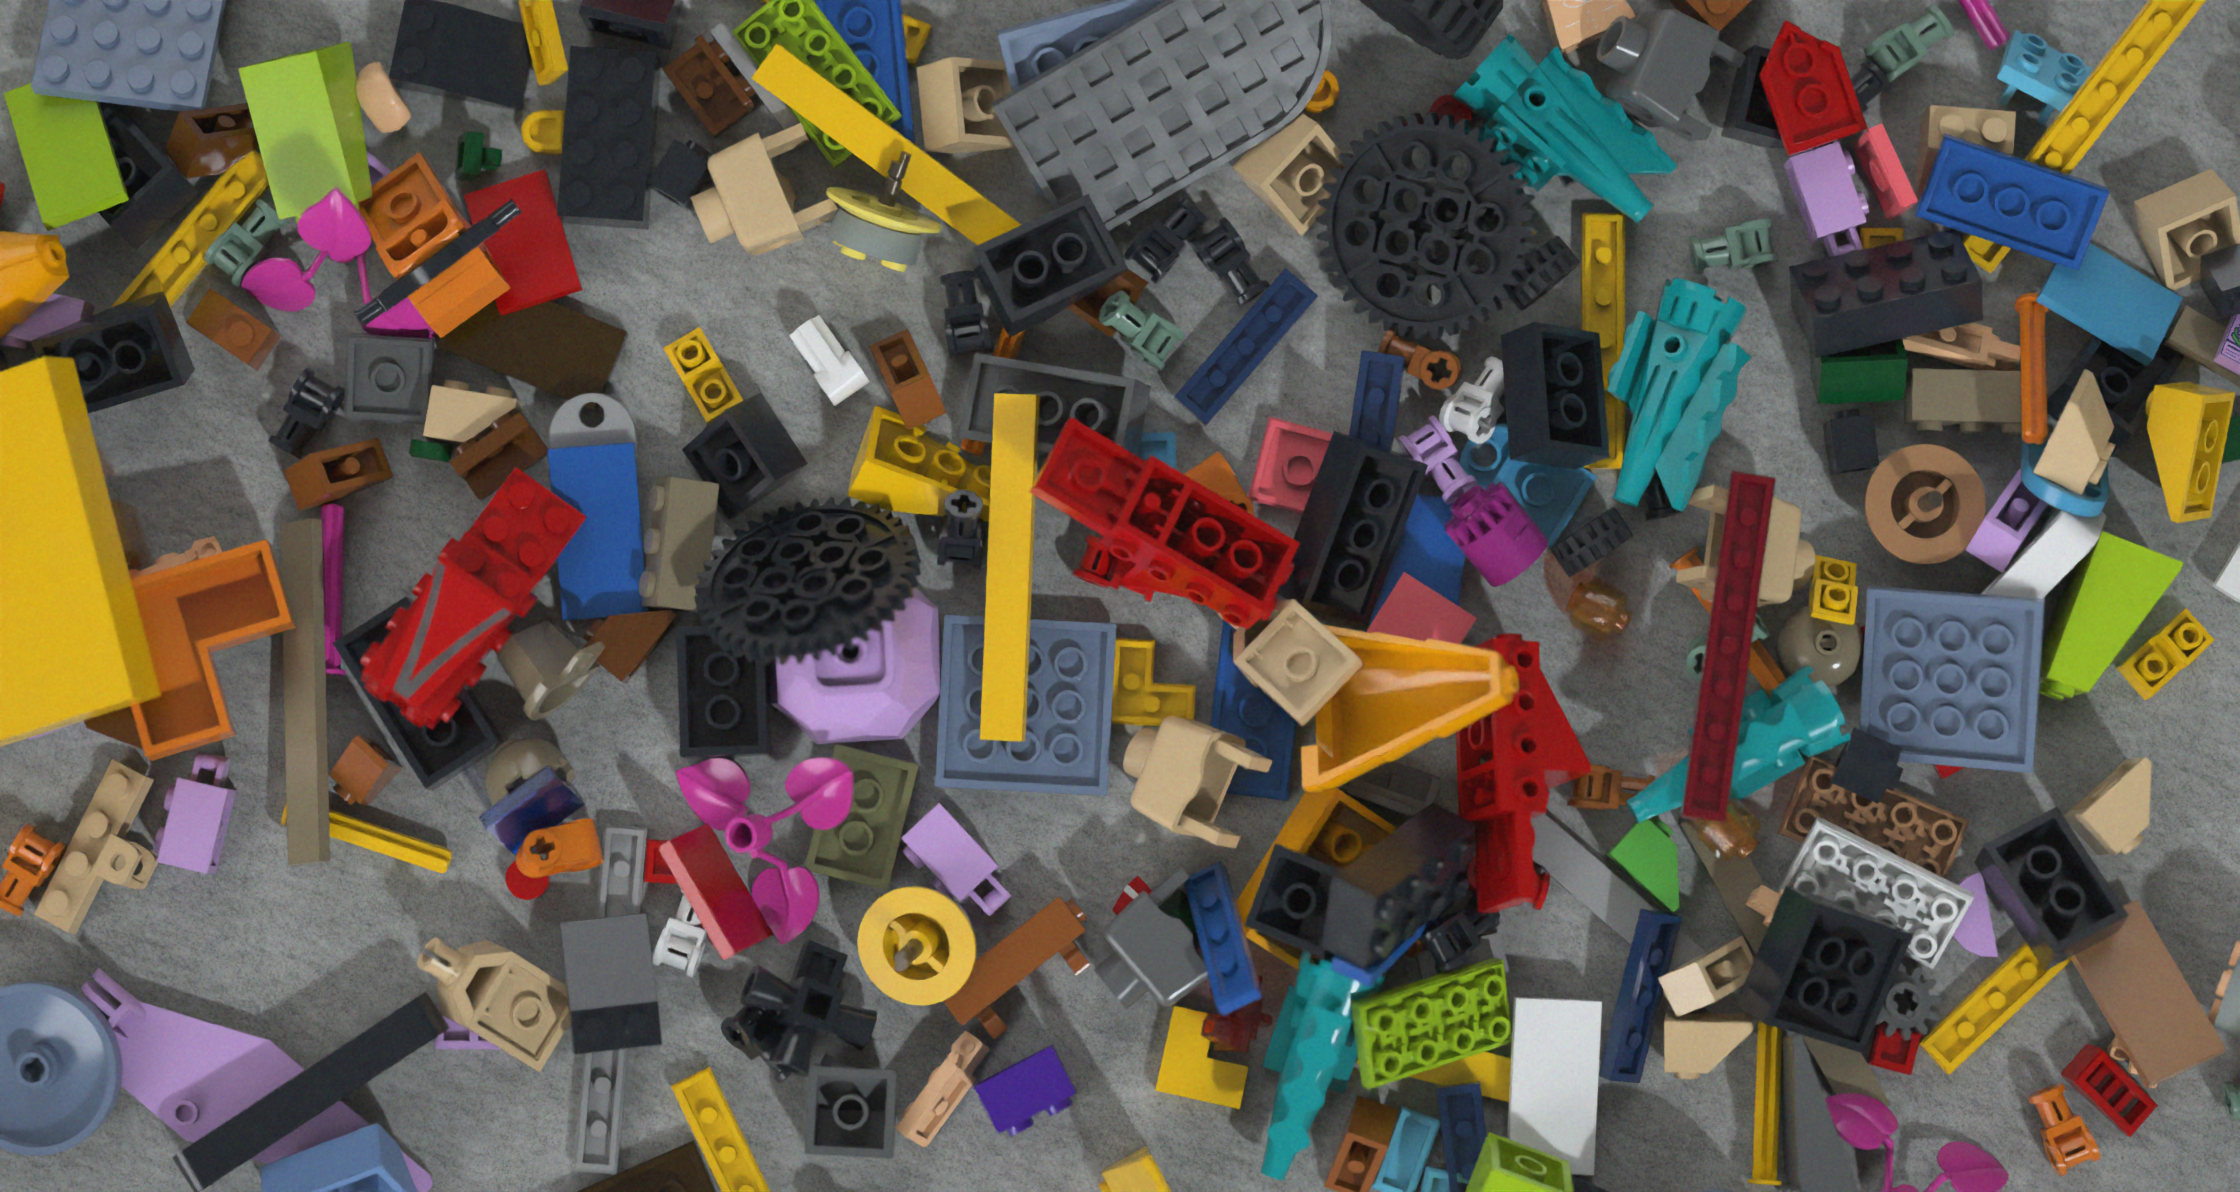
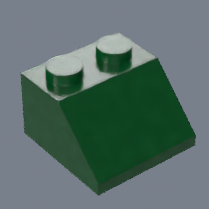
(1861, 374)

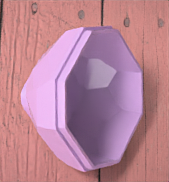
(875, 693)

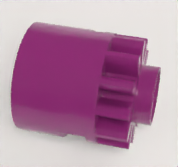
(1495, 533)

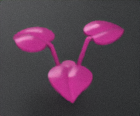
(340, 231)
(822, 794)
(1869, 1123)

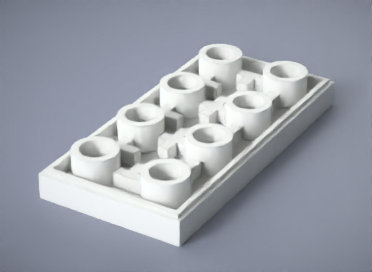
(1880, 885)
(1555, 1078)

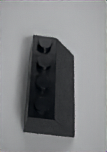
(1352, 527)

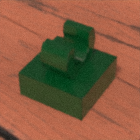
(473, 157)

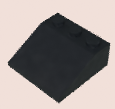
(1823, 970)

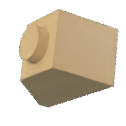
(1707, 976)
(1701, 1040)

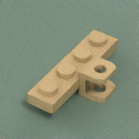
(100, 850)

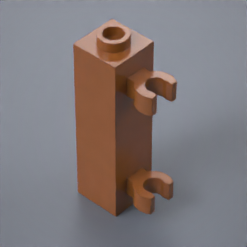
(1015, 958)

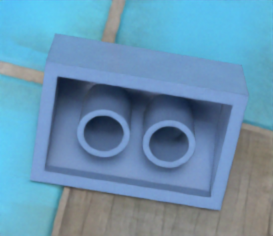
(352, 1163)

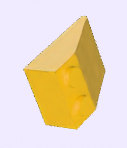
(2188, 443)

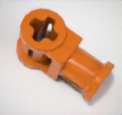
(27, 867)
(2063, 1130)

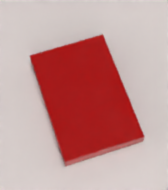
(532, 246)
(715, 891)

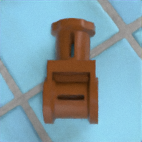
(1420, 358)
(1605, 788)

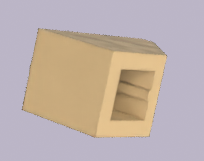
(460, 414)

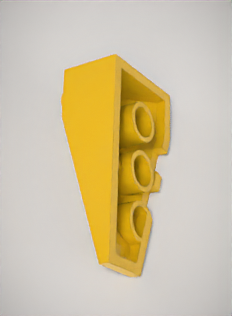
(911, 470)
(1134, 1174)

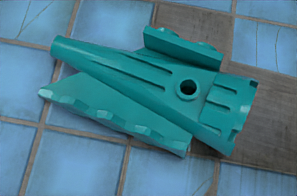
(1562, 126)
(1676, 383)
(1767, 745)
(1313, 1053)

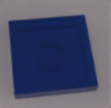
(534, 805)

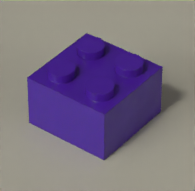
(1026, 1090)

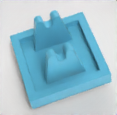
(2040, 73)

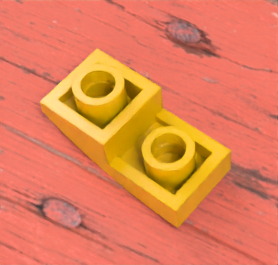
(703, 374)
(1833, 590)
(2165, 654)

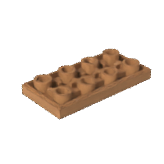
(1897, 823)
(2147, 1000)

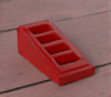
(2089, 1069)

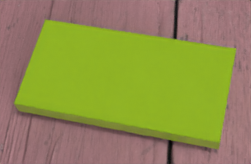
(813, 39)
(65, 155)
(1432, 1022)

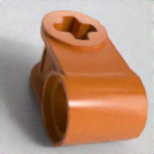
(1219, 477)
(566, 846)

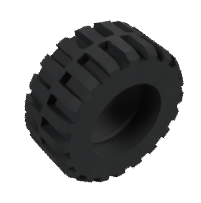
(1441, 25)

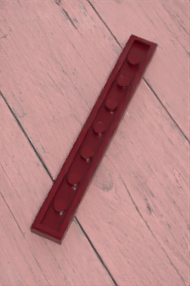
(1728, 647)

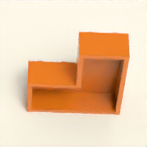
(188, 617)

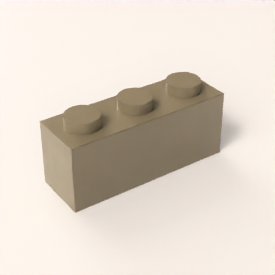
(1964, 400)
(677, 541)

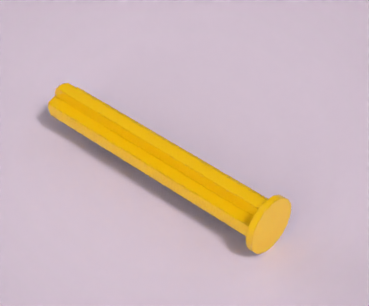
(386, 841)
(1767, 1105)

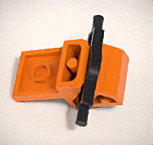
(431, 248)

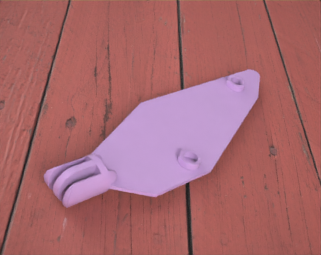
(208, 1073)

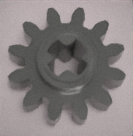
(1920, 1008)

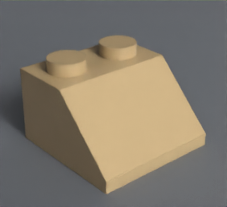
(958, 105)
(1981, 126)
(1291, 170)
(2185, 224)
(2080, 439)
(2115, 809)

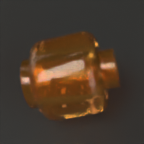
(1599, 609)
(1733, 837)

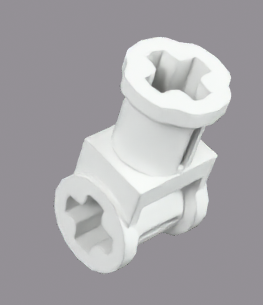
(1476, 404)
(682, 936)

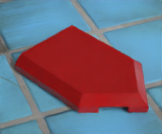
(1809, 91)

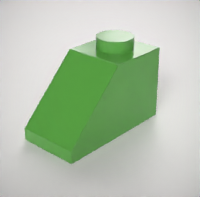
(1650, 860)

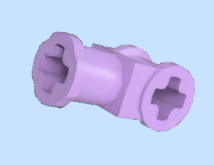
(1436, 449)

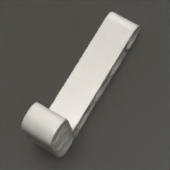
(2048, 556)

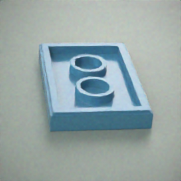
(2112, 303)

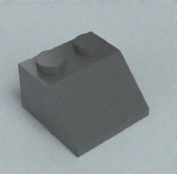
(851, 1112)

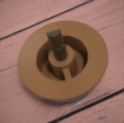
(1924, 504)

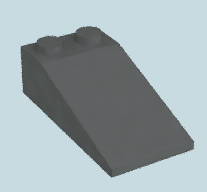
(1100, 401)
(1810, 1141)

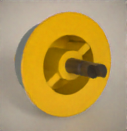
(917, 945)

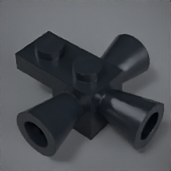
(808, 1006)

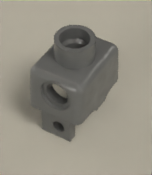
(1661, 66)
(1151, 951)

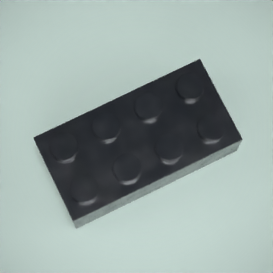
(609, 137)
(1886, 293)
(434, 753)
(1398, 886)

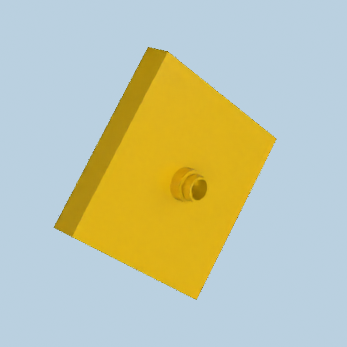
(65, 587)

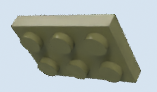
(869, 838)

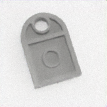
(570, 430)

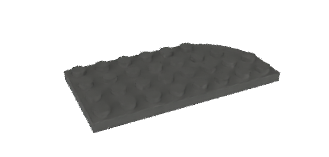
(1167, 99)

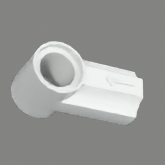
(833, 367)

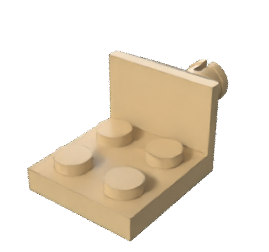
(1293, 659)
(500, 998)

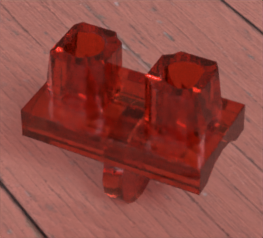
(1237, 1027)

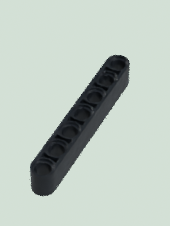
(310, 1092)

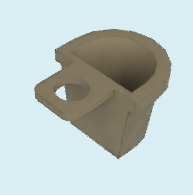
(547, 667)

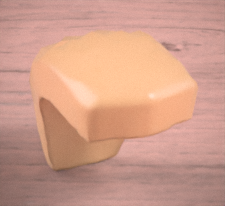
(381, 99)

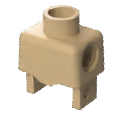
(755, 198)
(1786, 561)
(1186, 775)

